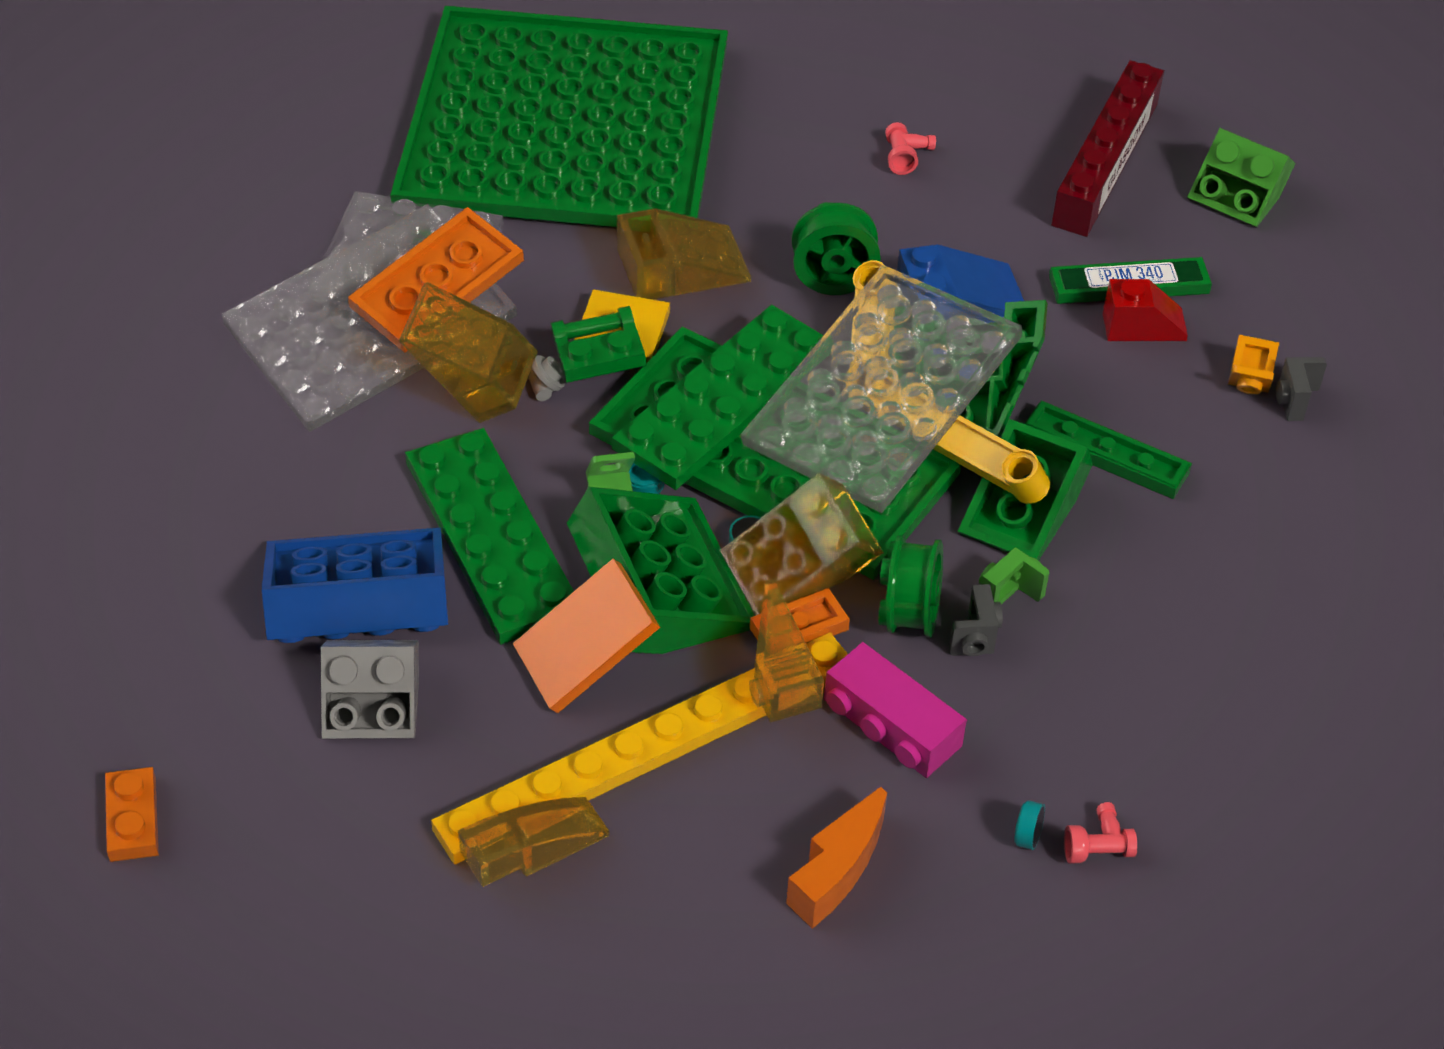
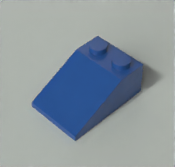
(963, 275)

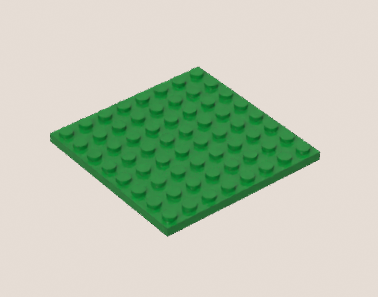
(563, 117)

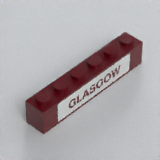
(1107, 148)

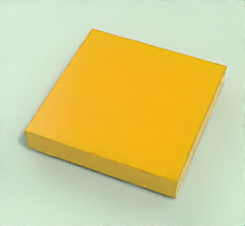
(648, 314)

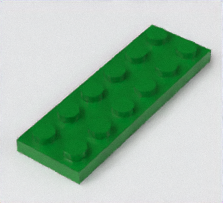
(716, 398)
(490, 532)

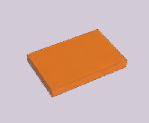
(586, 635)

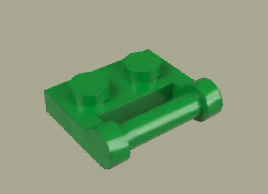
(599, 353)

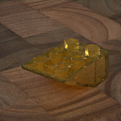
(677, 254)
(469, 352)
(803, 544)

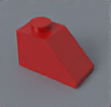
(1141, 313)

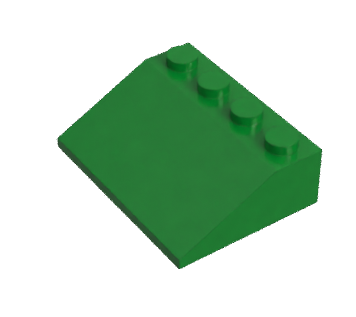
(669, 559)

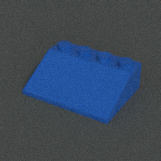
(354, 585)

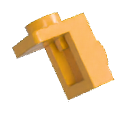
(1253, 364)

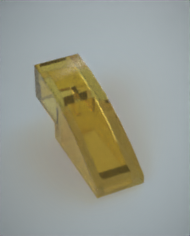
(530, 837)

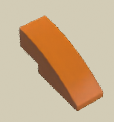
(836, 860)

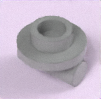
(546, 377)

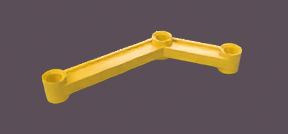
(978, 448)

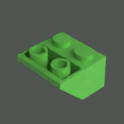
(1241, 178)

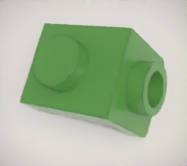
(1014, 573)

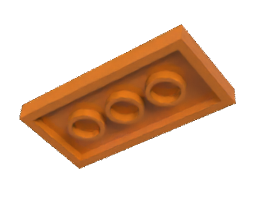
(458, 257)

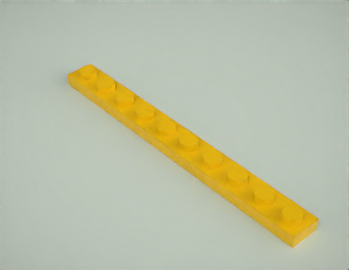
(629, 751)

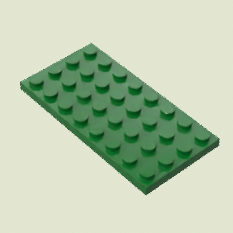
(752, 480)

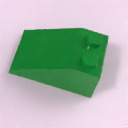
(1007, 523)

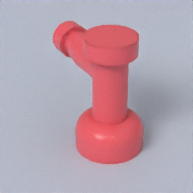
(903, 157)
(1080, 844)

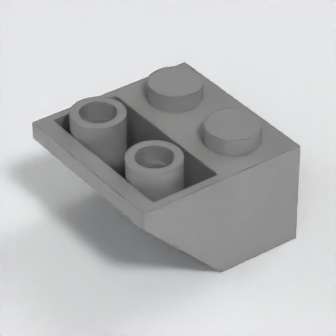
(369, 688)

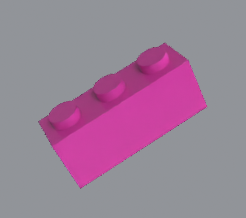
(894, 710)

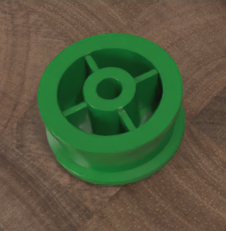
(831, 245)
(913, 585)

